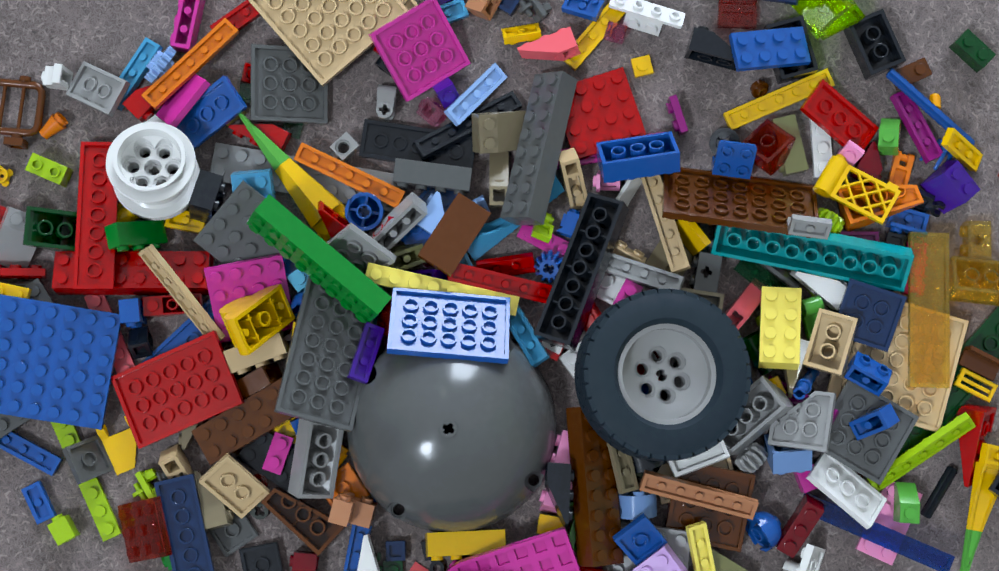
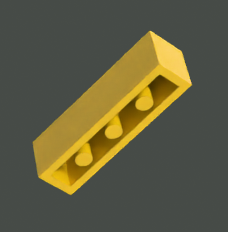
(462, 543)

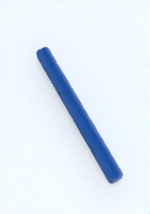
(925, 104)

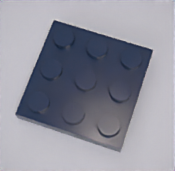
(876, 311)

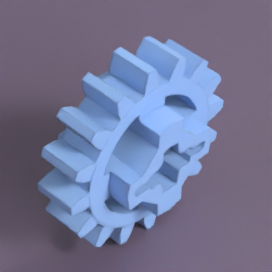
(160, 64)

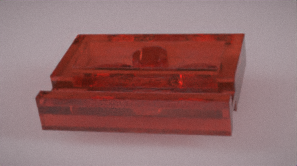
(737, 14)

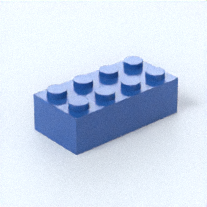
(638, 157)

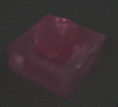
(615, 32)

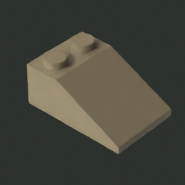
(496, 131)

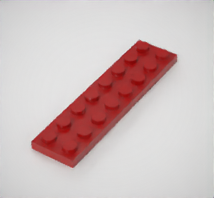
(95, 210)

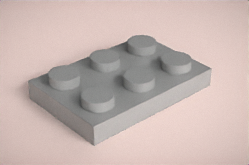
(98, 88)

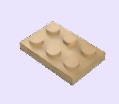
(234, 485)

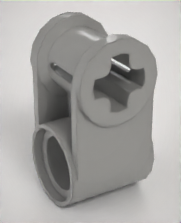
(386, 100)

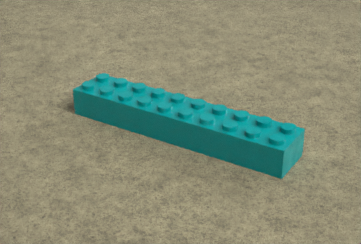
(836, 258)

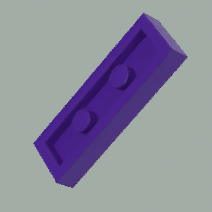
(366, 353)

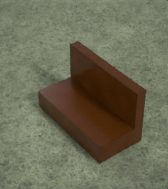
(979, 362)

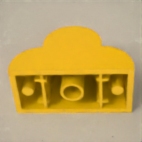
(256, 318)

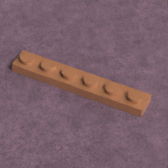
(698, 494)

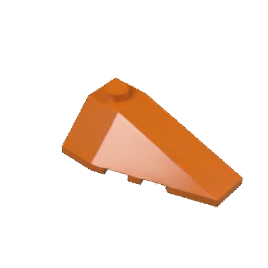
(908, 198)

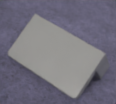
(809, 226)

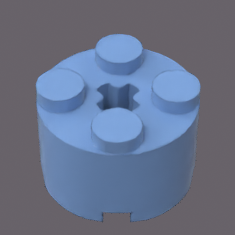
(636, 503)

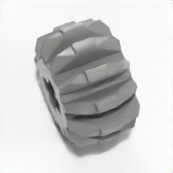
(751, 458)

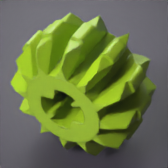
(837, 221)

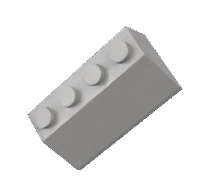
(764, 406)
(315, 461)

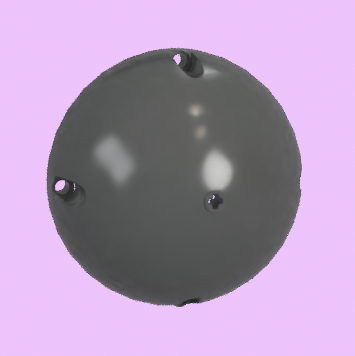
(462, 477)

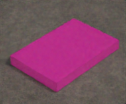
(182, 101)

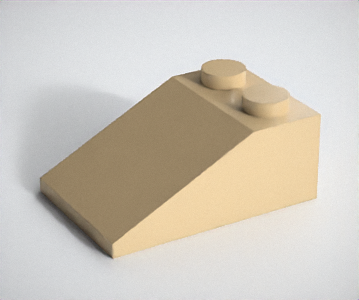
(830, 342)

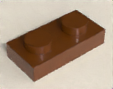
(915, 71)

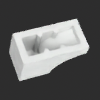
(57, 77)

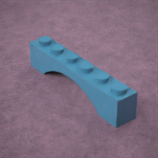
(498, 229)

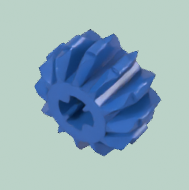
(548, 259)

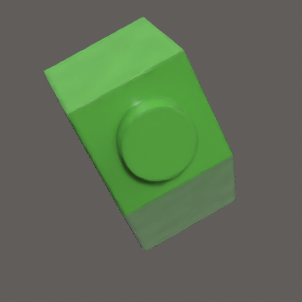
(889, 136)
(906, 503)

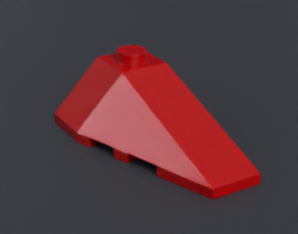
(972, 441)

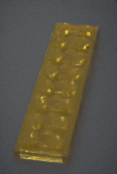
(929, 311)

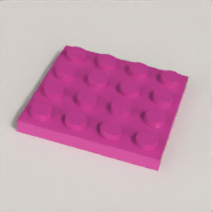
(419, 49)
(243, 279)

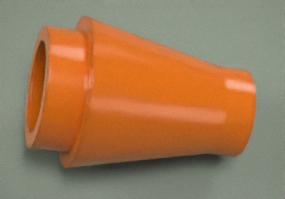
(55, 124)

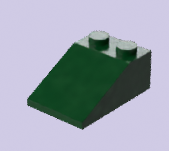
(50, 229)

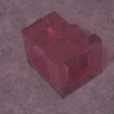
(424, 111)

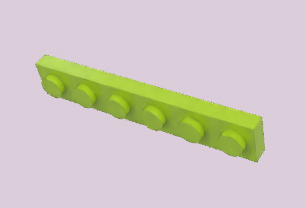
(926, 449)

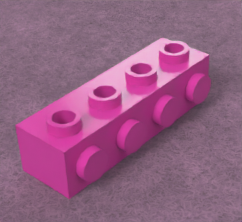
(187, 25)

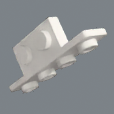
(647, 16)

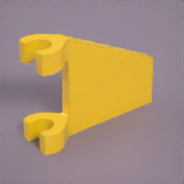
(120, 448)

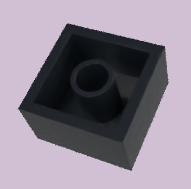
(206, 196)

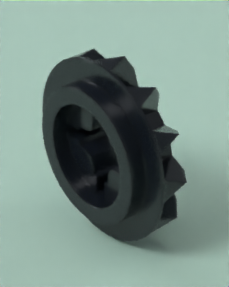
(722, 133)

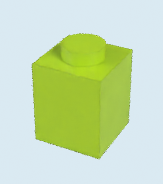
(63, 529)

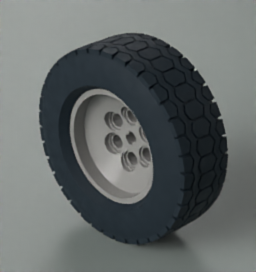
(709, 364)

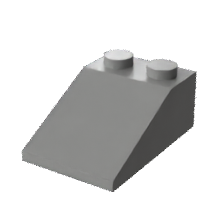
(11, 239)

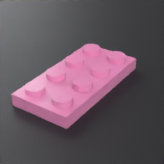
(884, 518)

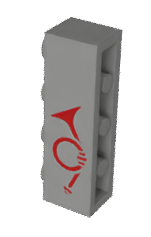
(399, 221)

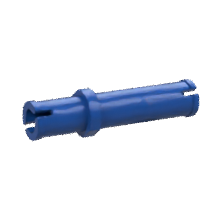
(804, 384)

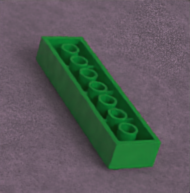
(318, 260)

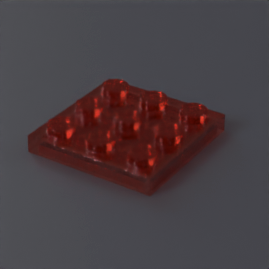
(144, 530)

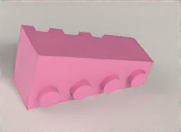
(561, 456)

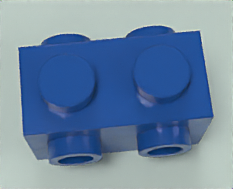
(868, 373)

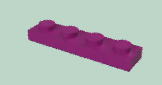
(916, 127)

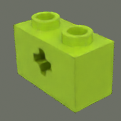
(49, 170)

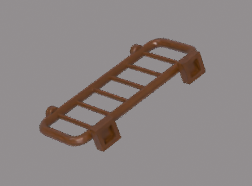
(16, 140)

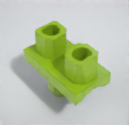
(145, 478)

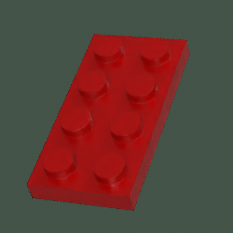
(838, 116)

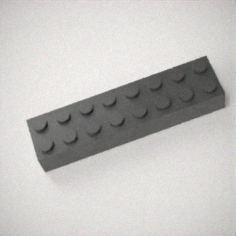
(539, 148)

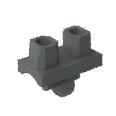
(535, 9)

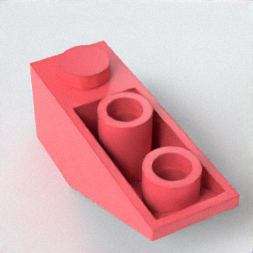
(554, 47)
(744, 305)

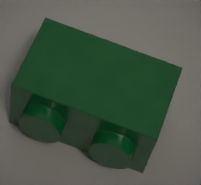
(972, 50)

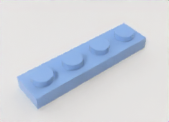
(475, 94)

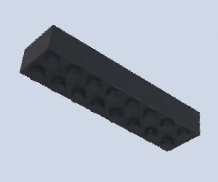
(581, 271)

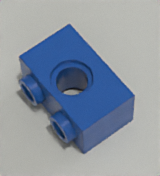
(131, 313)

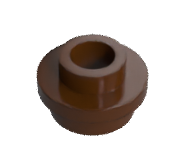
(759, 88)

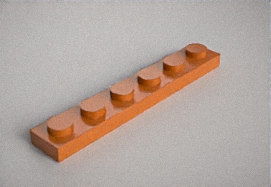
(190, 63)
(348, 175)

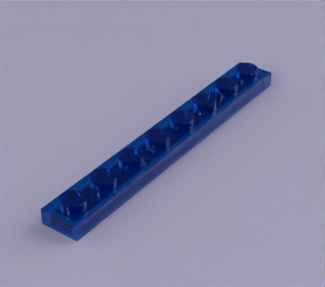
(887, 538)

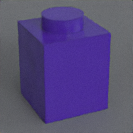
(445, 92)

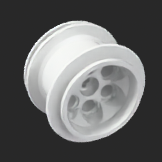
(165, 192)

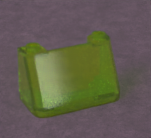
(828, 16)

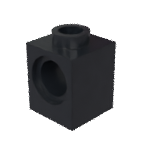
(140, 342)

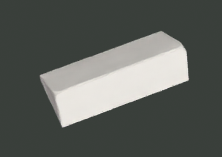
(629, 190)

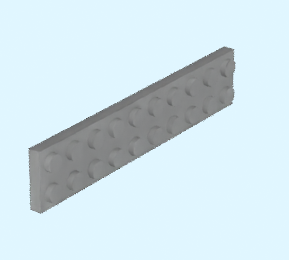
(235, 158)

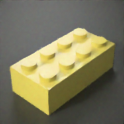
(780, 328)

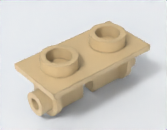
(622, 250)

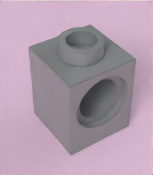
(345, 139)

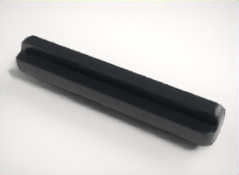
(939, 492)

